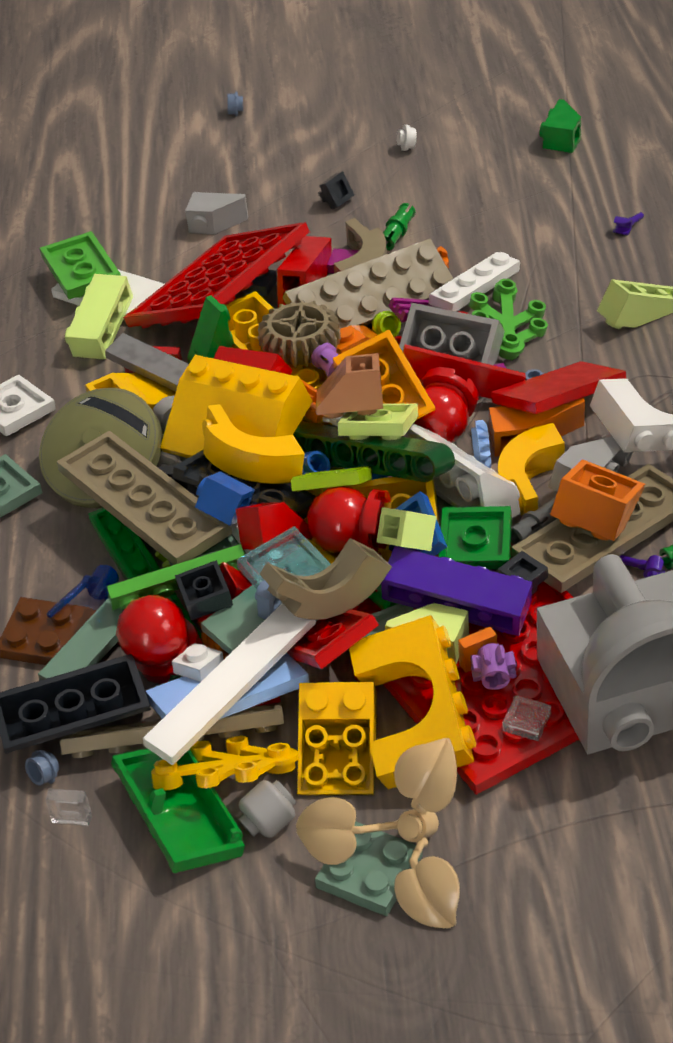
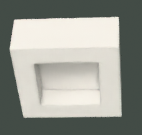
(197, 662)

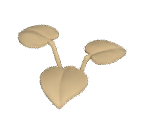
(429, 776)

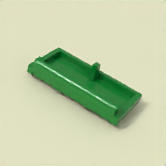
(186, 821)

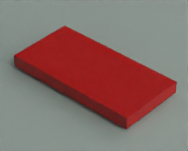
(555, 387)

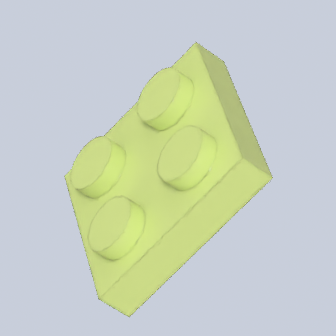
(390, 422)

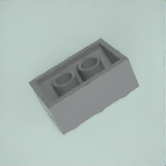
(453, 333)

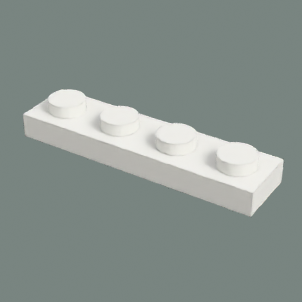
(479, 278)

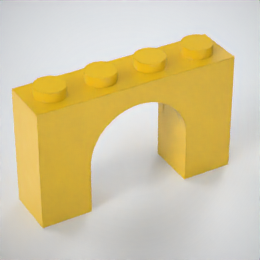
(420, 651)

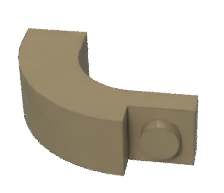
(369, 243)
(335, 589)

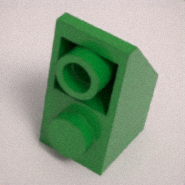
(561, 128)

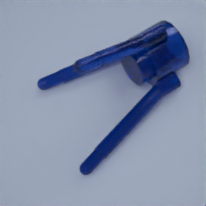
(95, 585)

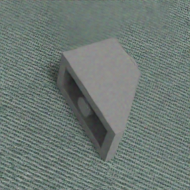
(215, 212)

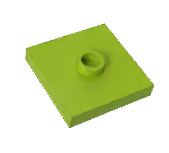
(331, 478)

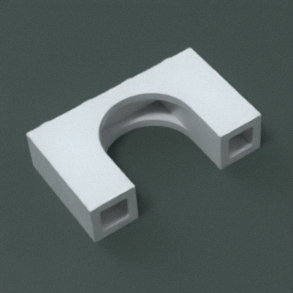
(630, 419)

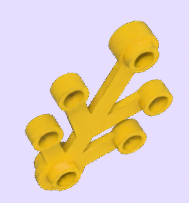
(274, 759)

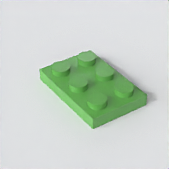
(76, 262)

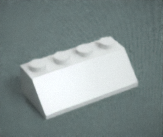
(469, 480)

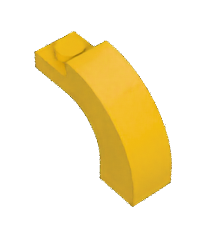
(249, 456)
(528, 456)

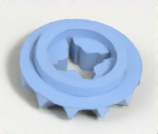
(481, 443)

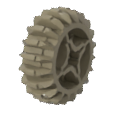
(297, 331)

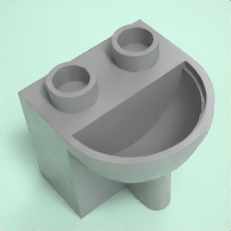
(612, 657)

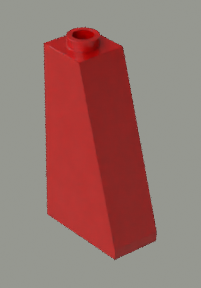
(304, 264)

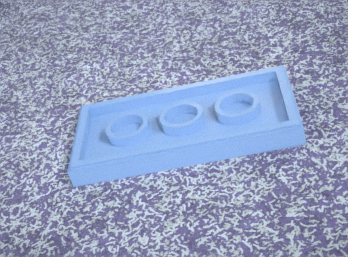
(277, 681)

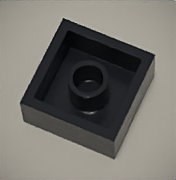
(204, 590)

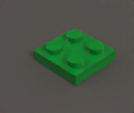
(477, 535)

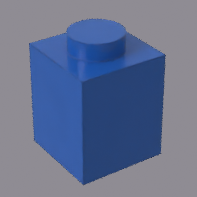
(221, 495)

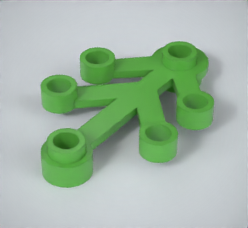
(505, 295)

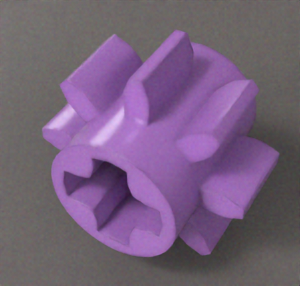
(493, 666)

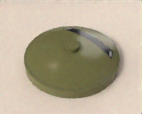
(89, 418)

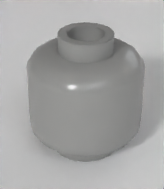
(267, 809)

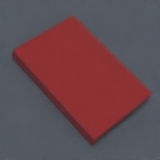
(332, 637)

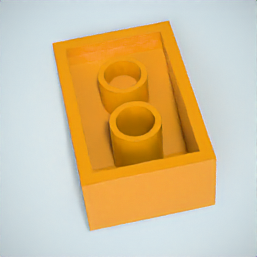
(397, 377)

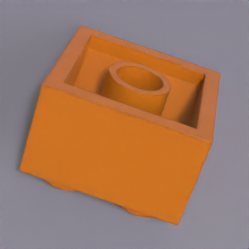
(596, 500)

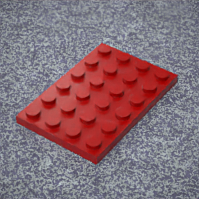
(218, 272)

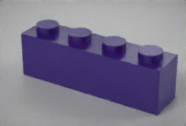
(488, 596)

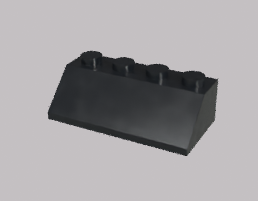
(71, 703)

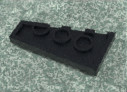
(198, 467)

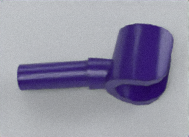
(625, 224)
(651, 566)

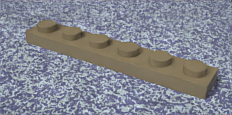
(121, 737)

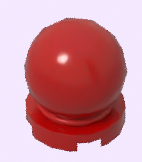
(453, 403)
(346, 514)
(155, 635)

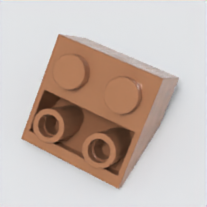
(351, 388)

